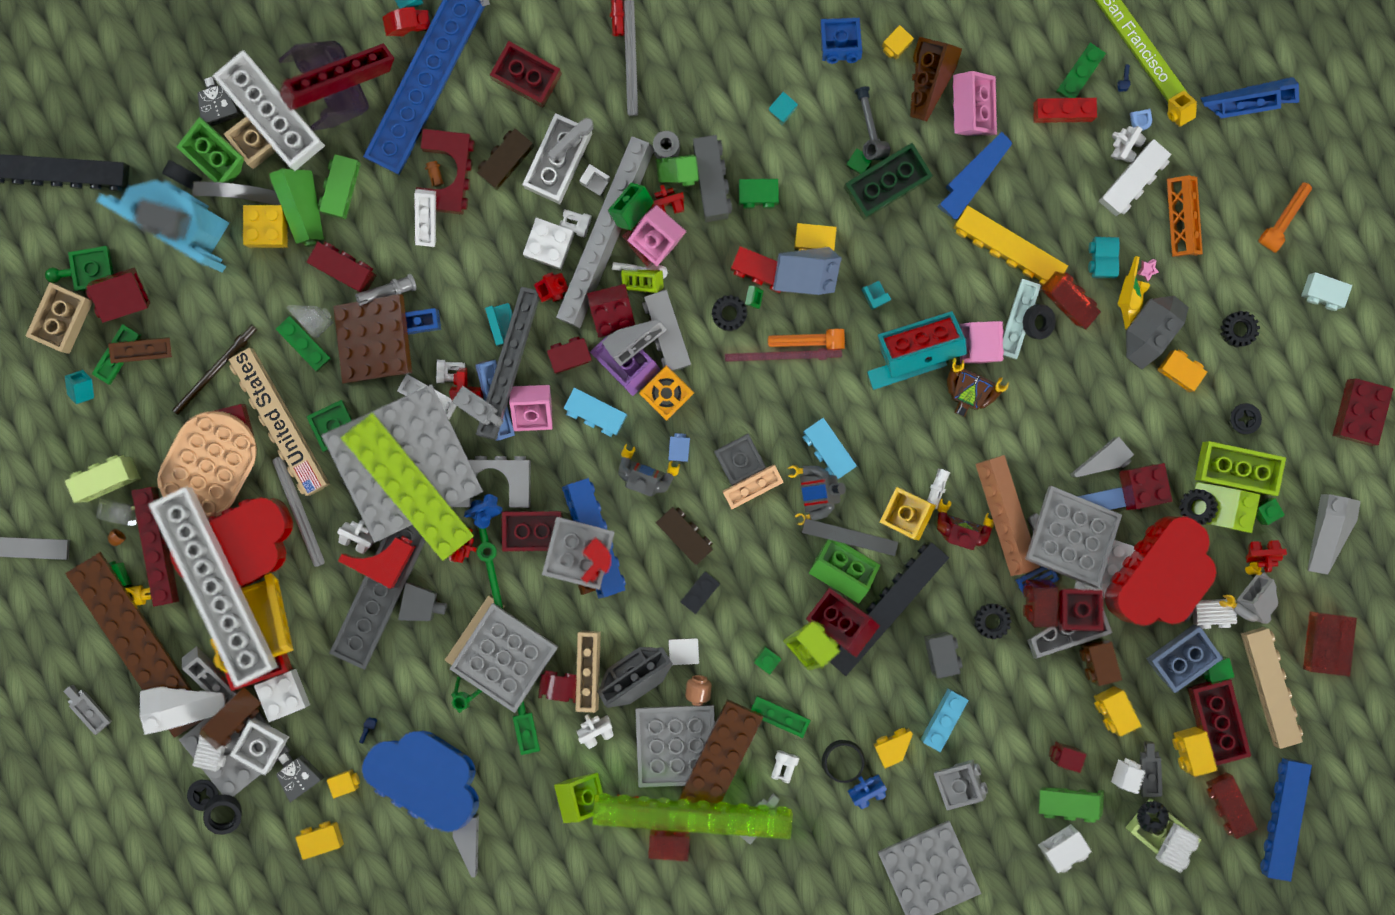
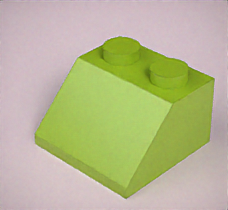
(577, 797)

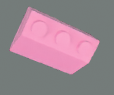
(974, 104)

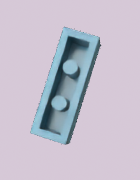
(595, 412)
(828, 448)
(944, 720)

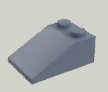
(807, 271)

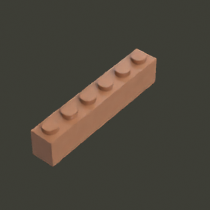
(1006, 514)

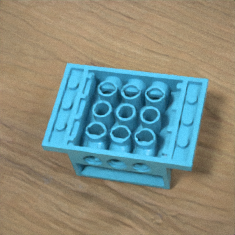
(204, 227)

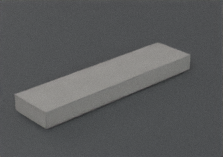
(34, 548)

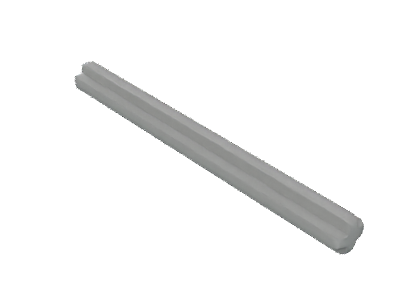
(630, 53)
(298, 512)

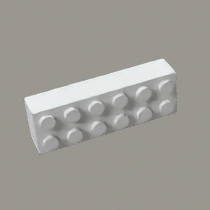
(267, 111)

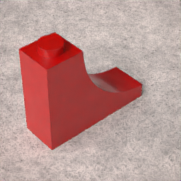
(385, 566)

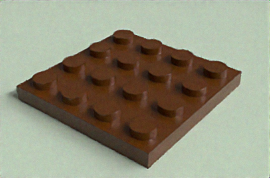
(372, 339)

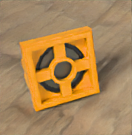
(667, 392)

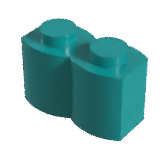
(1104, 257)

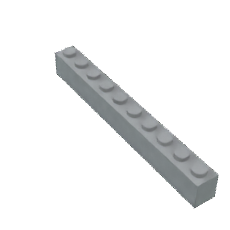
(603, 235)

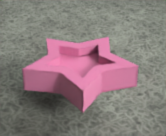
(1148, 269)

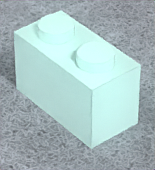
(1326, 291)

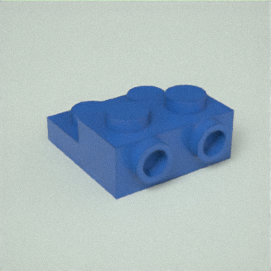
(841, 40)

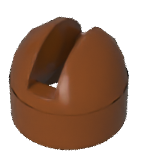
(116, 537)

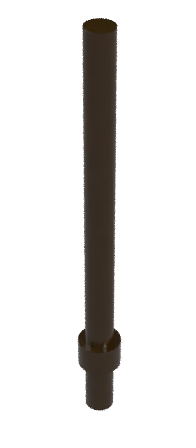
(240, 341)

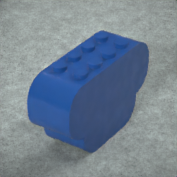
(425, 778)

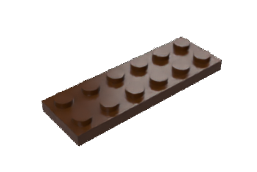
(722, 754)

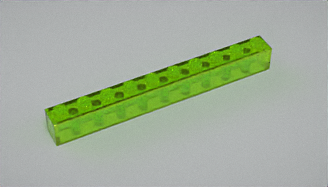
(692, 816)

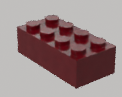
(1219, 715)

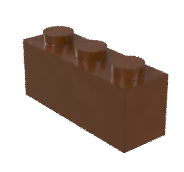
(230, 719)

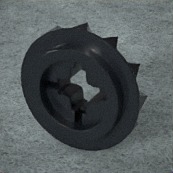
(1252, 424)
(194, 797)
(1144, 819)

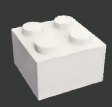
(548, 243)
(282, 695)
(259, 746)
(1065, 849)

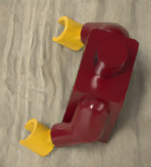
(962, 532)

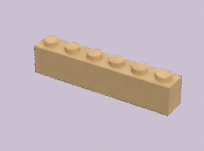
(1272, 688)

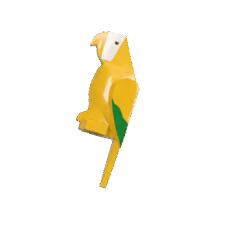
(1132, 295)

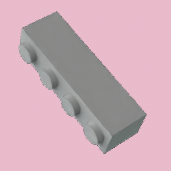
(670, 341)

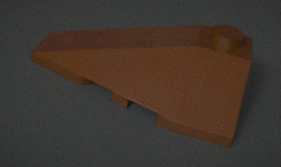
(933, 71)

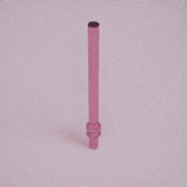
(821, 354)

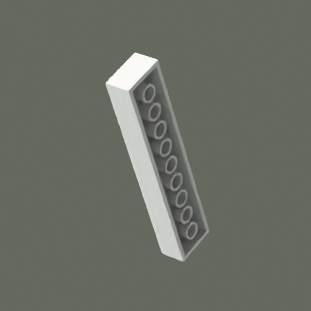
(213, 586)

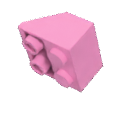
(983, 342)

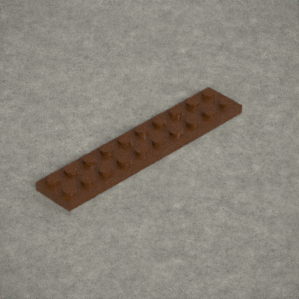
(126, 628)

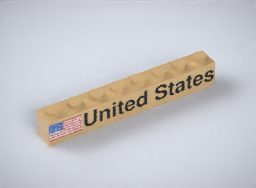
(279, 422)

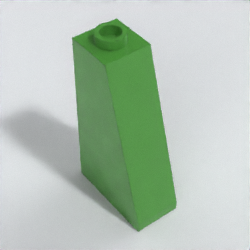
(299, 204)

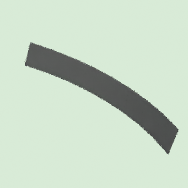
(235, 191)
(850, 537)

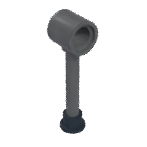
(873, 148)

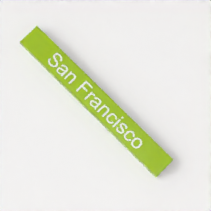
(1141, 47)

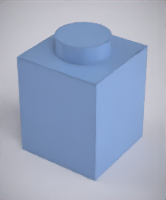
(679, 448)

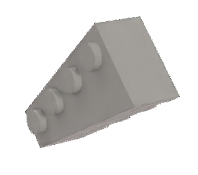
(1054, 640)

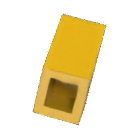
(893, 748)

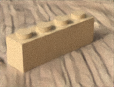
(588, 671)

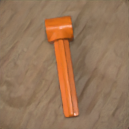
(1273, 237)
(833, 340)

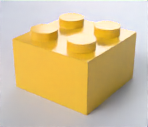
(264, 226)
(907, 513)
(1117, 711)
(1194, 751)

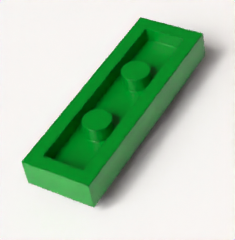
(1081, 71)
(303, 343)
(105, 369)
(781, 717)

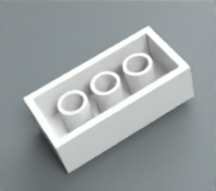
(551, 178)

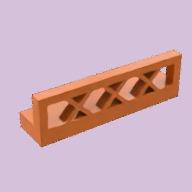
(1191, 216)

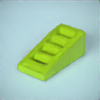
(654, 280)

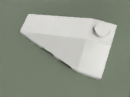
(169, 708)

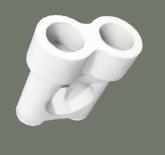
(582, 224)
(442, 370)
(783, 758)

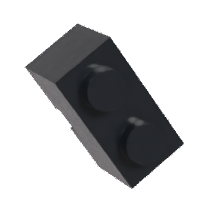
(700, 592)

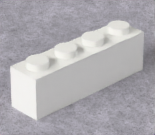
(1135, 177)

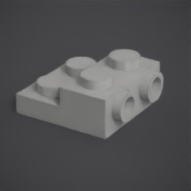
(961, 785)

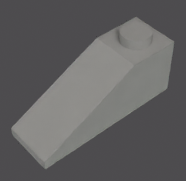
(629, 341)
(1110, 456)
(205, 673)
(467, 844)

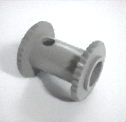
(662, 138)

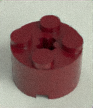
(558, 687)

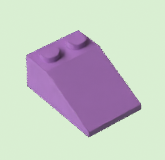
(633, 373)

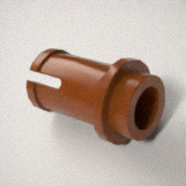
(434, 173)

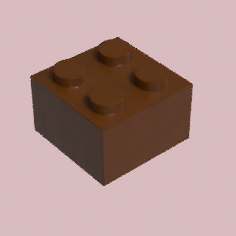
(1100, 662)

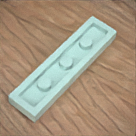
(1014, 331)

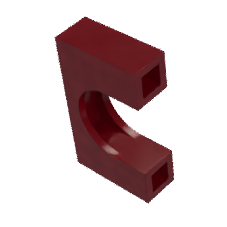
(458, 147)

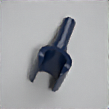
(1124, 84)
(370, 723)

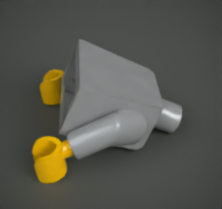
(1258, 598)

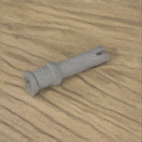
(393, 288)

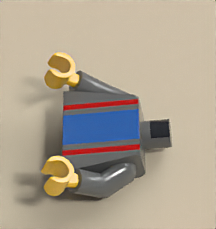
(644, 478)
(819, 491)

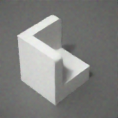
(594, 180)

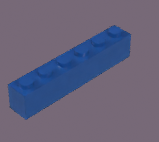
(586, 510)
(1286, 819)

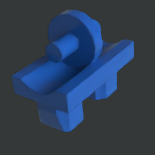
(484, 511)
(866, 790)

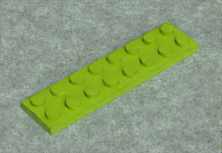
(407, 486)

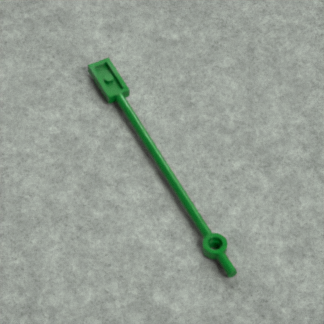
(523, 722)

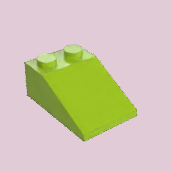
(1235, 507)
(812, 646)

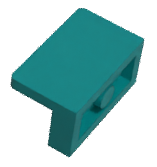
(499, 320)

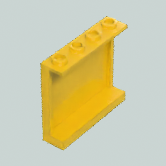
(269, 612)

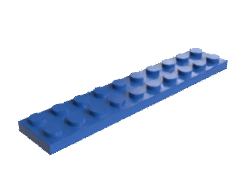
(423, 83)

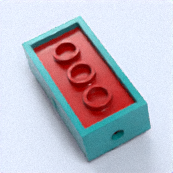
(922, 344)

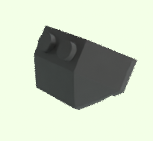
(1154, 329)
(634, 676)

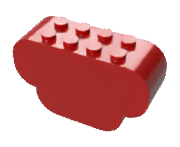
(252, 538)
(1163, 574)

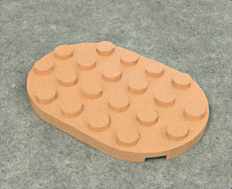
(212, 457)

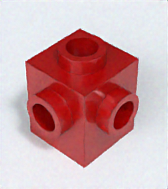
(551, 287)

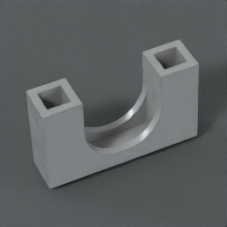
(517, 473)

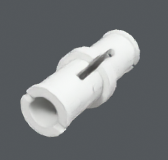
(938, 486)

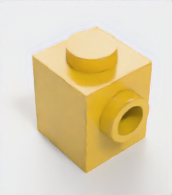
(1182, 108)

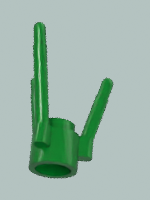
(462, 699)

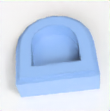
(1141, 118)

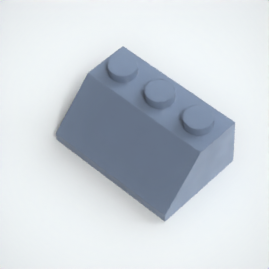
(1184, 658)

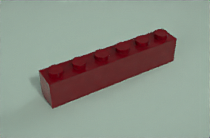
(336, 76)
(155, 549)

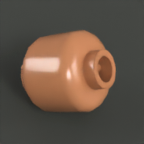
(698, 690)

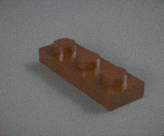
(140, 350)

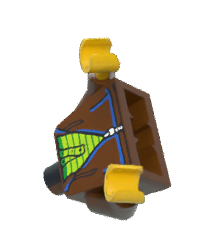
(971, 389)

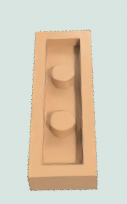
(752, 486)

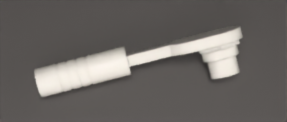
(621, 266)

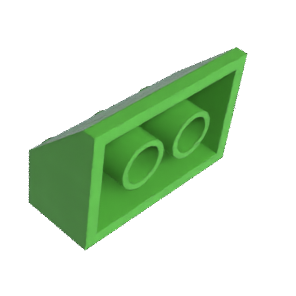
(211, 153)
(844, 569)

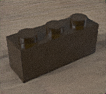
(505, 158)
(685, 535)

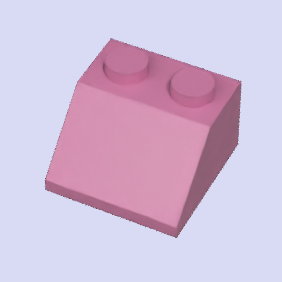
(656, 235)
(531, 408)

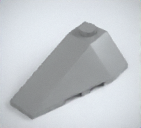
(1333, 526)

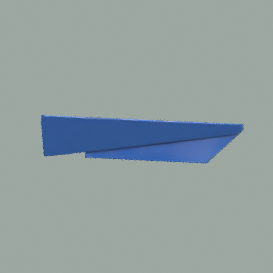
(1253, 98)
(972, 177)

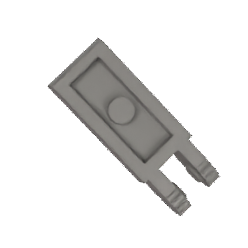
(570, 139)

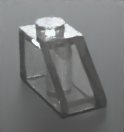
(312, 318)
(116, 512)

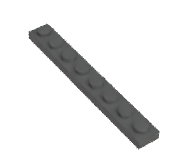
(510, 358)

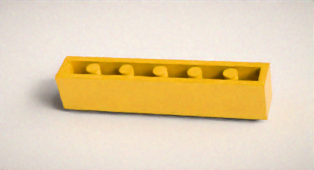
(1007, 245)

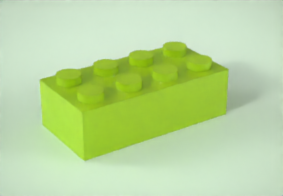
(1240, 468)

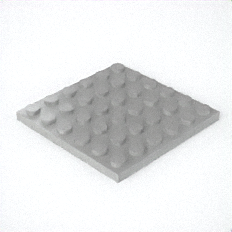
(431, 443)

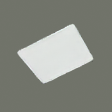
(684, 651)

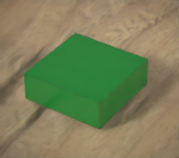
(858, 162)
(754, 297)

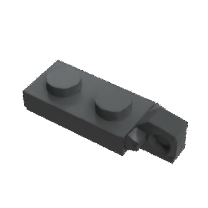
(1151, 764)

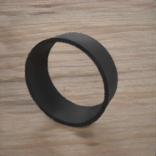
(836, 744)

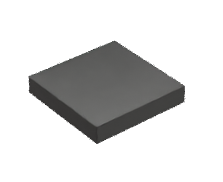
(740, 459)

